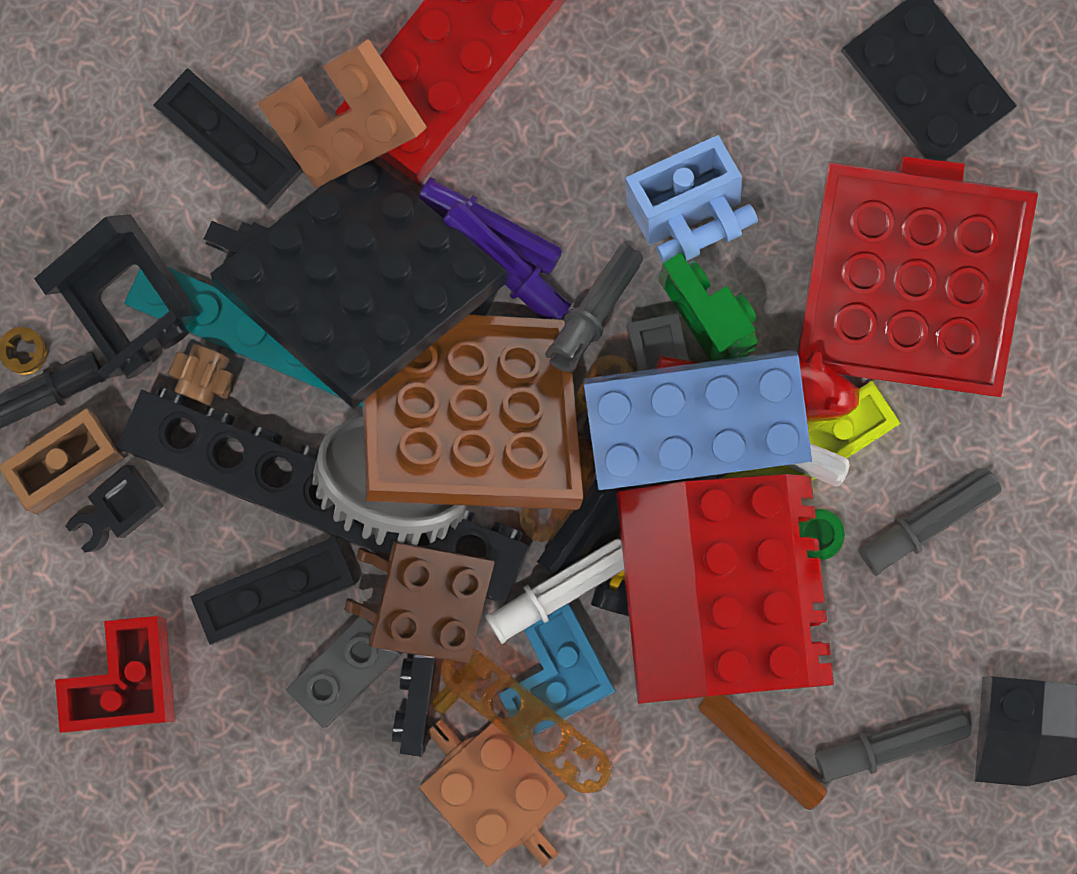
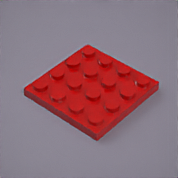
(916, 278)

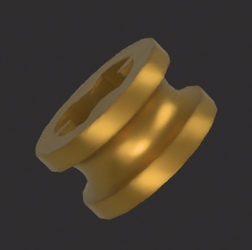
(29, 337)

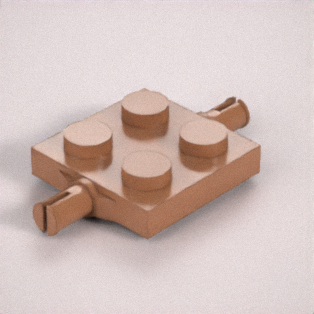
(492, 793)

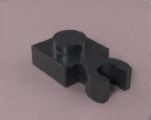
(120, 506)

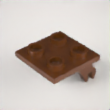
(427, 602)

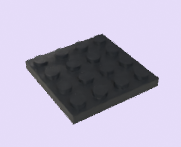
(359, 280)

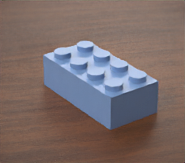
(697, 420)

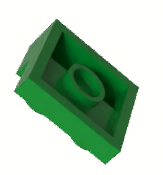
(717, 321)

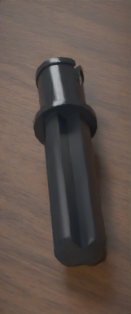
(49, 389)

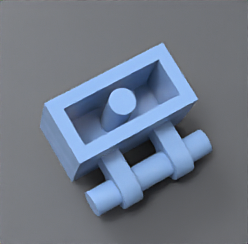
(685, 192)

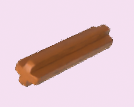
(763, 750)

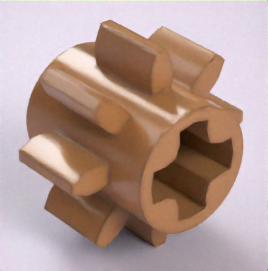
(201, 375)

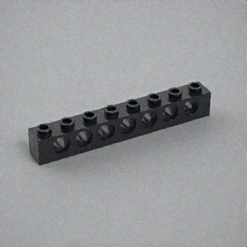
(149, 436)

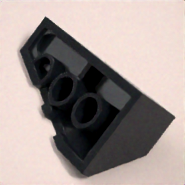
(1026, 731)

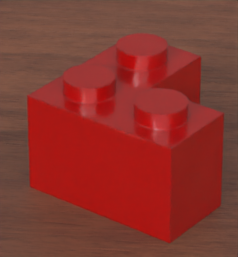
(136, 685)

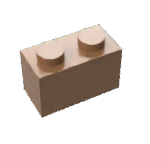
(61, 462)

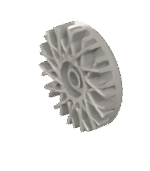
(341, 482)

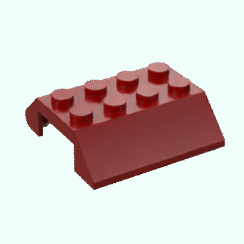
(722, 587)

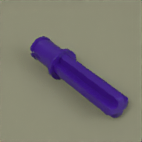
(526, 245)
(521, 278)

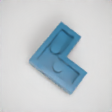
(572, 670)

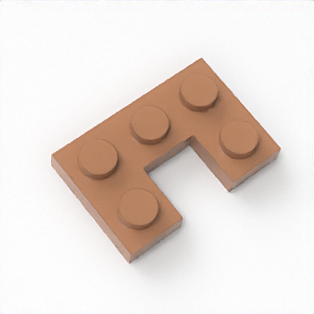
(374, 124)

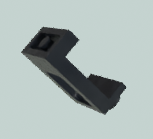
(94, 265)

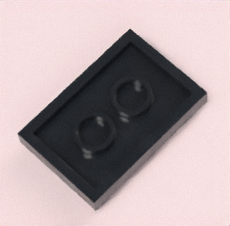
(928, 78)

